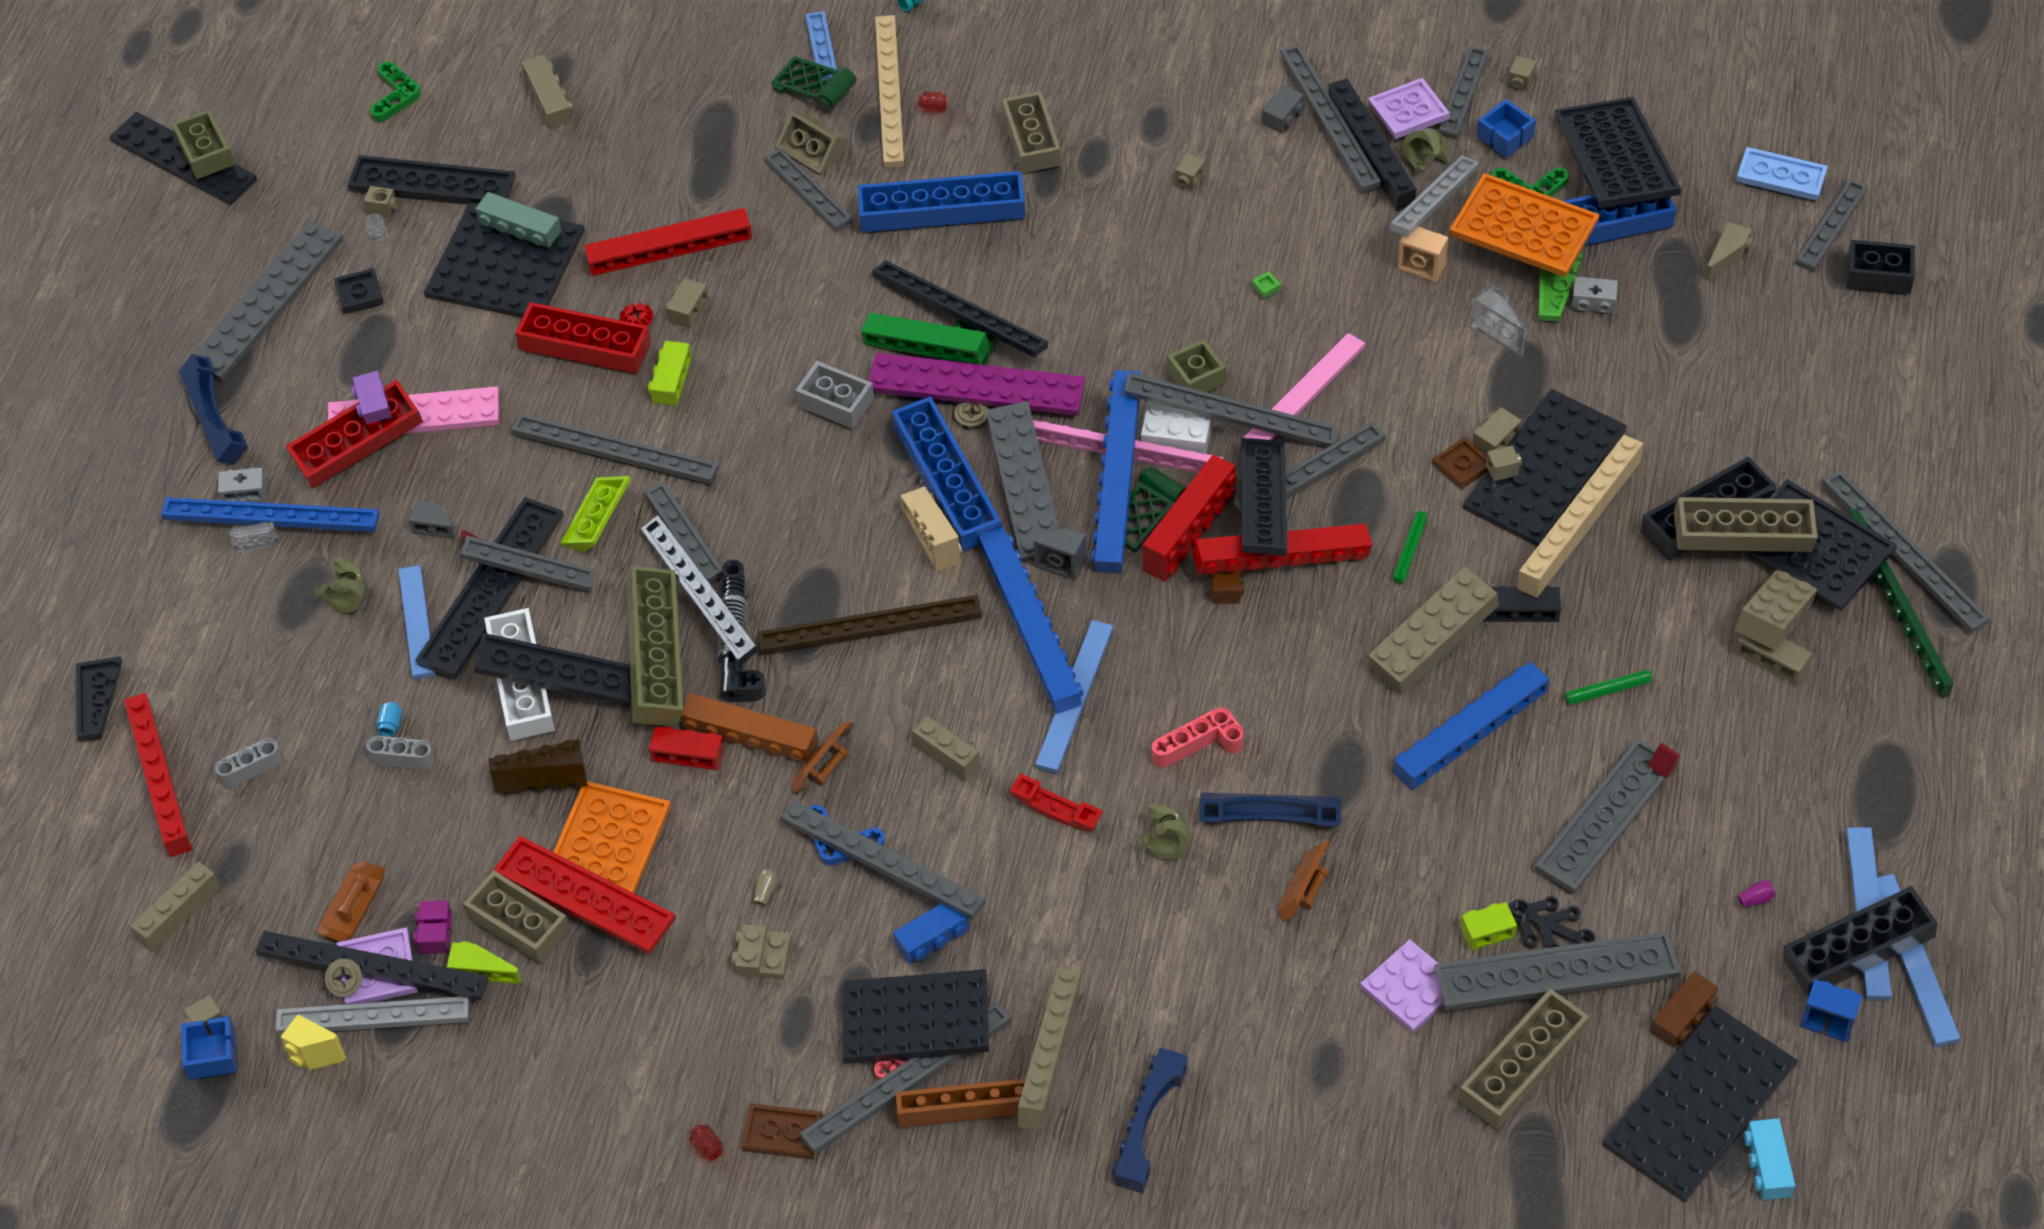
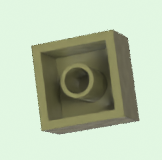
(1196, 367)

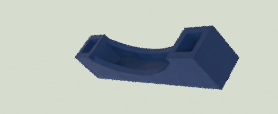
(198, 379)
(1234, 806)
(1167, 1072)

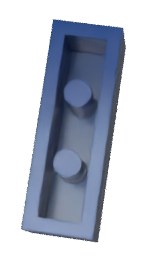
(929, 932)

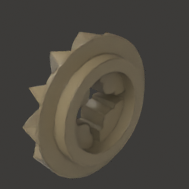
(963, 411)
(336, 970)

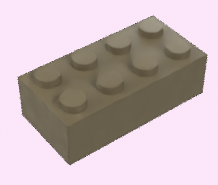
(1031, 132)
(1776, 609)
(516, 916)

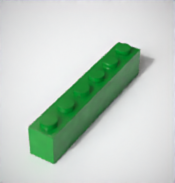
(925, 338)

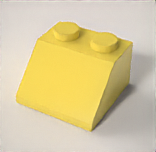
(311, 1044)

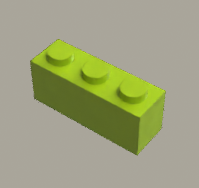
(670, 373)

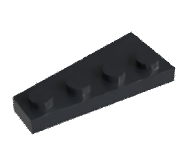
(94, 695)

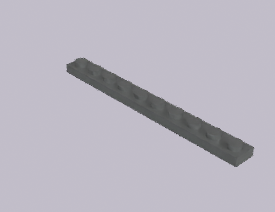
(1330, 118)
(1229, 410)
(615, 448)
(1909, 554)
(884, 860)
(884, 1091)

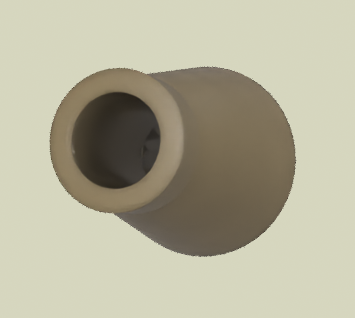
(765, 886)

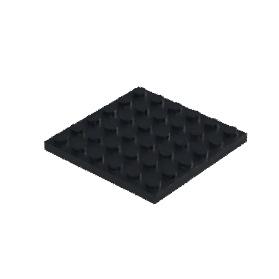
(498, 269)

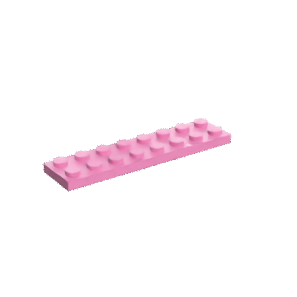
(446, 409)

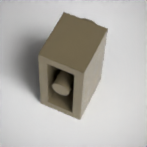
(687, 303)
(1496, 431)

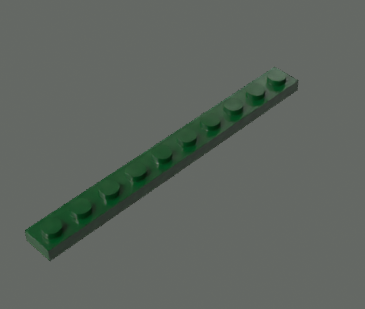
(1910, 624)

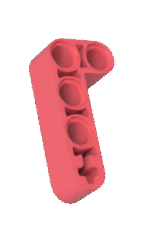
(1168, 750)

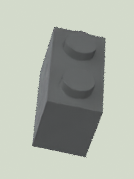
(1283, 109)

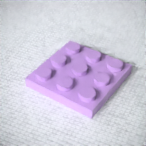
(1408, 108)
(390, 943)
(1406, 986)

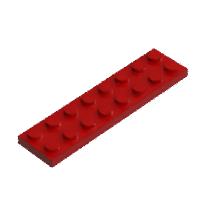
(585, 895)

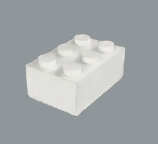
(1176, 428)

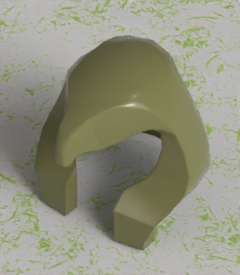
(1424, 142)
(347, 589)
(1170, 835)

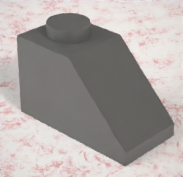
(430, 520)

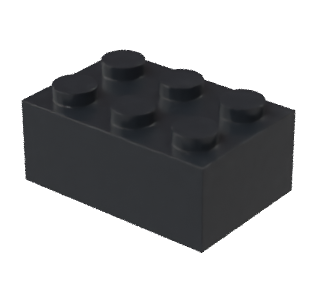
(1880, 266)

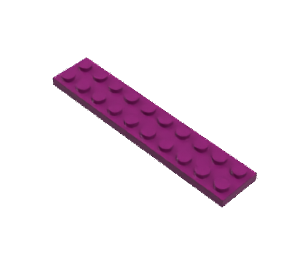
(976, 383)

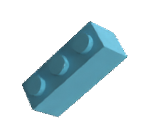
(1769, 1159)

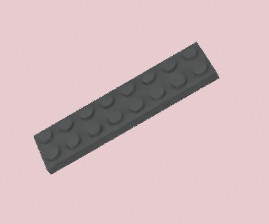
(1022, 475)
(1602, 819)

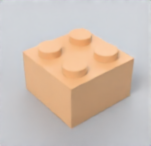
(1423, 254)

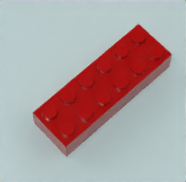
(583, 337)
(349, 439)
(1189, 518)

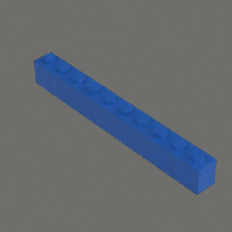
(1117, 477)
(1030, 620)

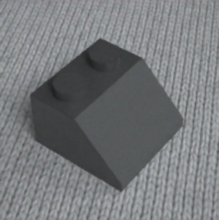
(1061, 553)

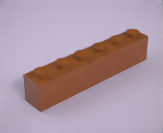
(749, 727)
(959, 1103)

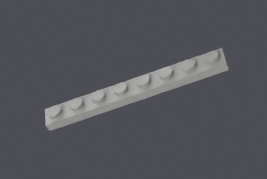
(1434, 196)
(380, 1014)

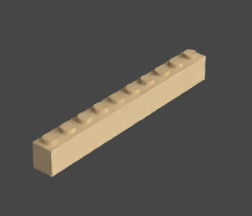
(1579, 516)

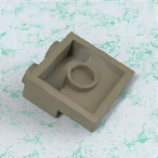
(761, 952)

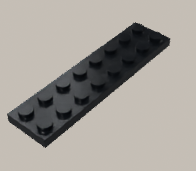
(160, 147)
(430, 179)
(1263, 497)
(554, 669)

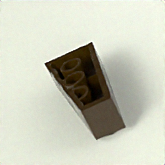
(539, 768)

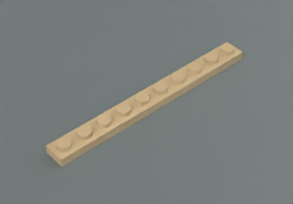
(889, 91)

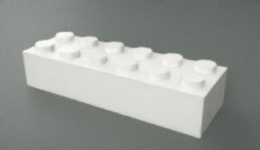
(524, 705)

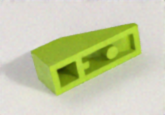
(477, 960)

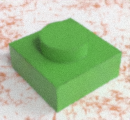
(1266, 284)

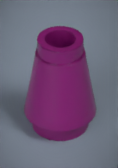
(1757, 894)

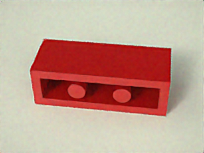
(686, 748)

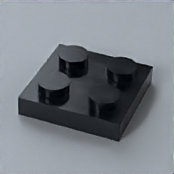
(358, 290)

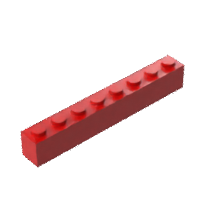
(668, 241)
(1303, 547)
(158, 775)

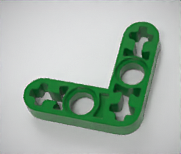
(383, 108)
(1548, 180)

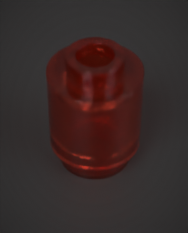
(933, 101)
(706, 1142)

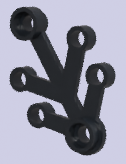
(1548, 922)

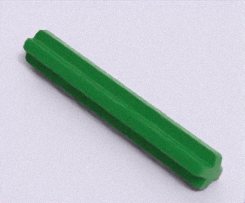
(1410, 547)
(1608, 686)

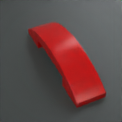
(1054, 806)

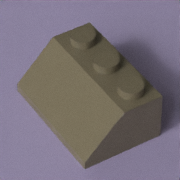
(811, 141)

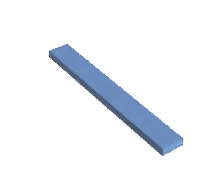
(1065, 722)
(1865, 894)
(1924, 982)

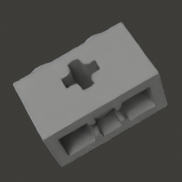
(1594, 295)
(242, 485)

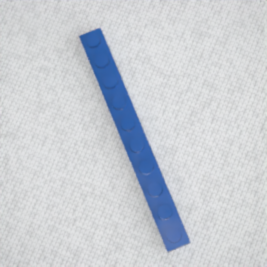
(280, 514)

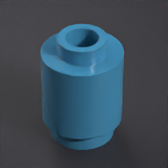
(389, 719)

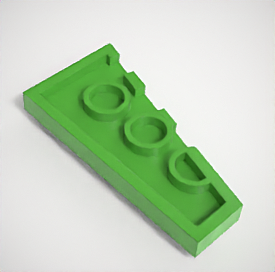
(1555, 291)

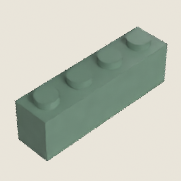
(518, 220)

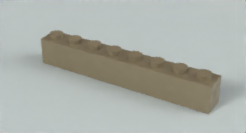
(1049, 1049)

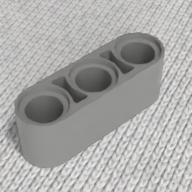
(391, 748)
(257, 759)

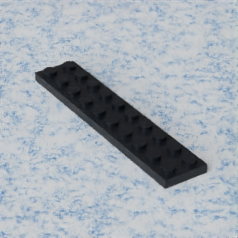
(486, 591)

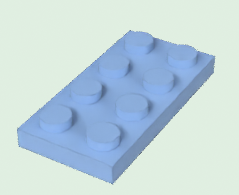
(1781, 173)

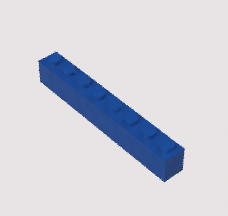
(1470, 725)

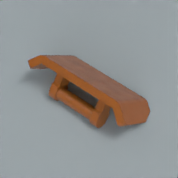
(800, 778)
(1294, 894)
(352, 901)

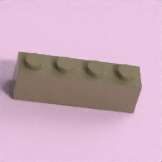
(547, 91)
(175, 906)

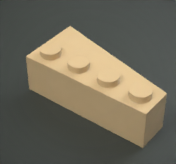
(932, 528)

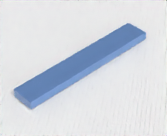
(820, 40)
(415, 617)

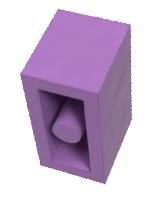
(371, 397)

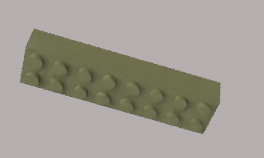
(654, 646)

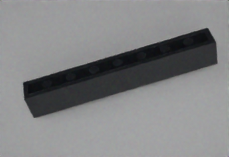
(1393, 176)

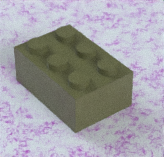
(203, 144)

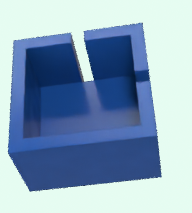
(1506, 128)
(1830, 999)
(208, 1054)

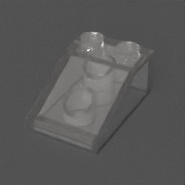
(1498, 319)

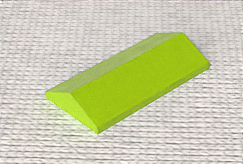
(594, 512)

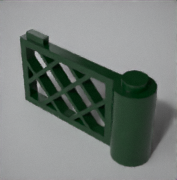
(831, 89)
(1163, 490)

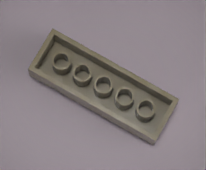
(1745, 524)
(1433, 630)
(1523, 1058)

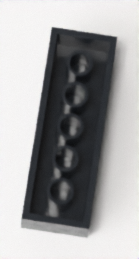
(1737, 481)
(1861, 940)

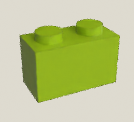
(1488, 925)

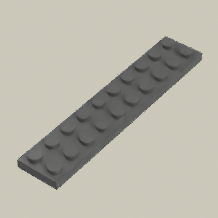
(268, 298)
(1559, 968)

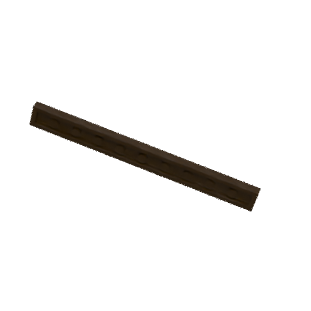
(869, 624)

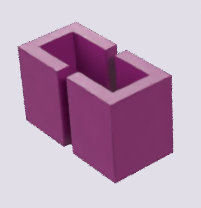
(433, 923)

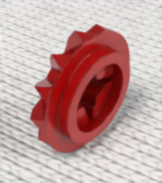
(644, 312)

